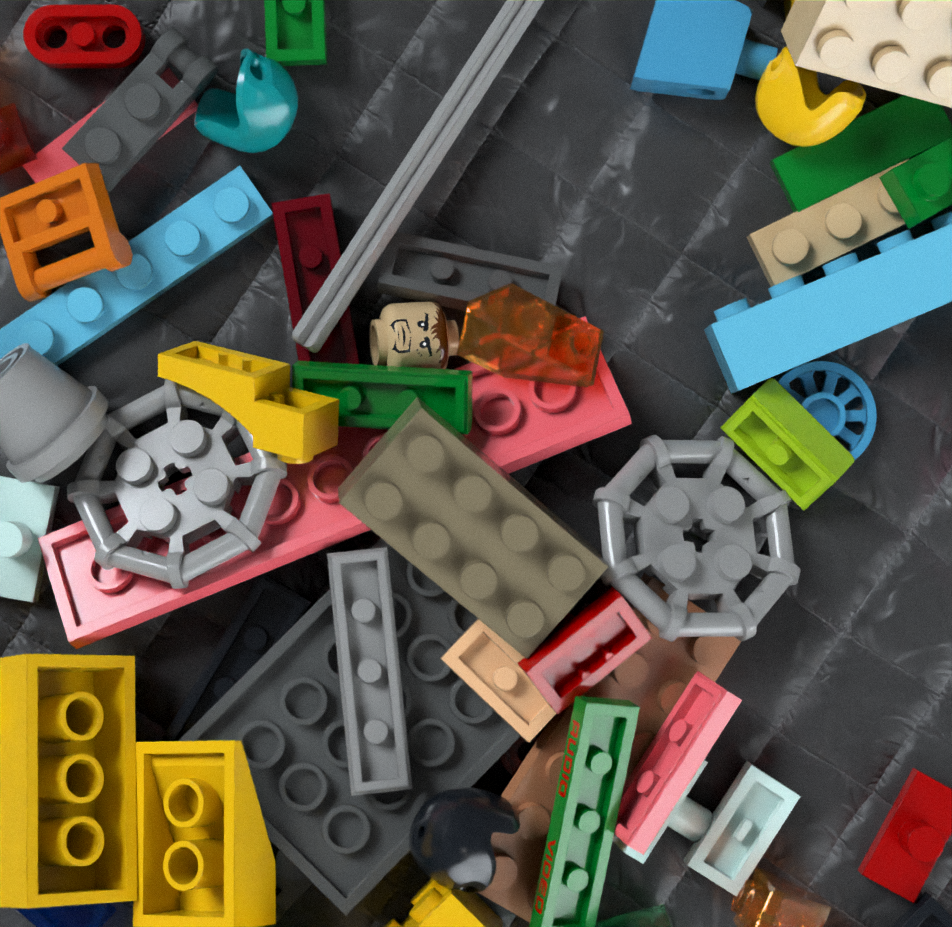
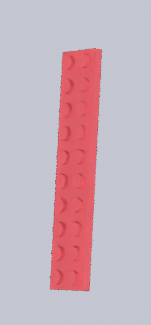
(511, 424)

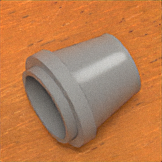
(45, 415)

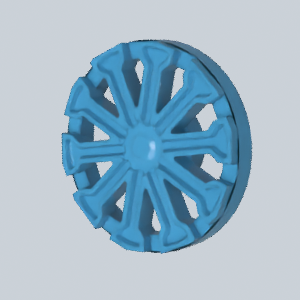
(830, 409)

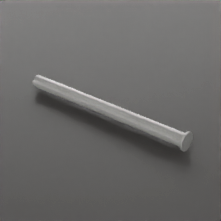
(414, 173)

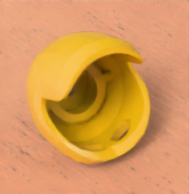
(797, 109)

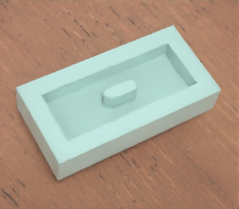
(742, 828)

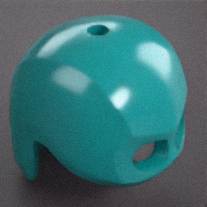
(257, 113)

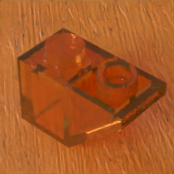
(529, 339)
(777, 903)

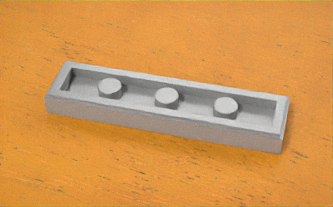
(369, 671)

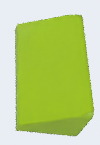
(788, 443)

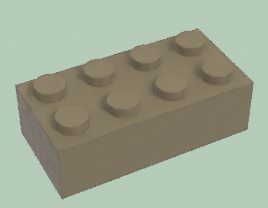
(471, 528)

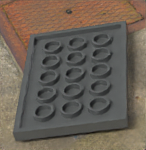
(296, 742)

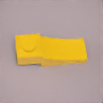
(259, 396)

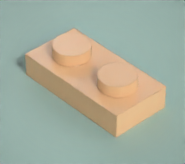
(493, 674)

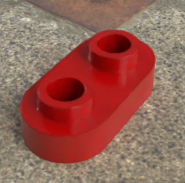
(87, 36)

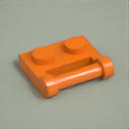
(54, 213)

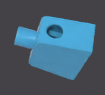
(698, 49)

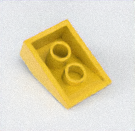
(200, 838)

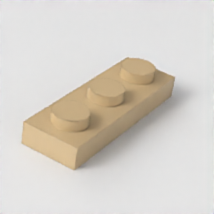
(825, 230)

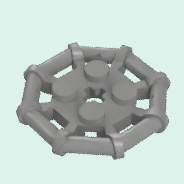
(162, 513)
(718, 514)

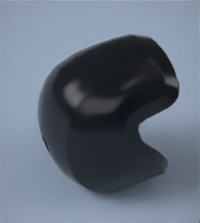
(454, 837)

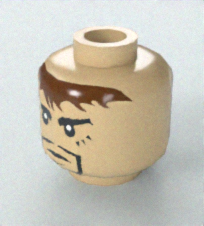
(413, 336)

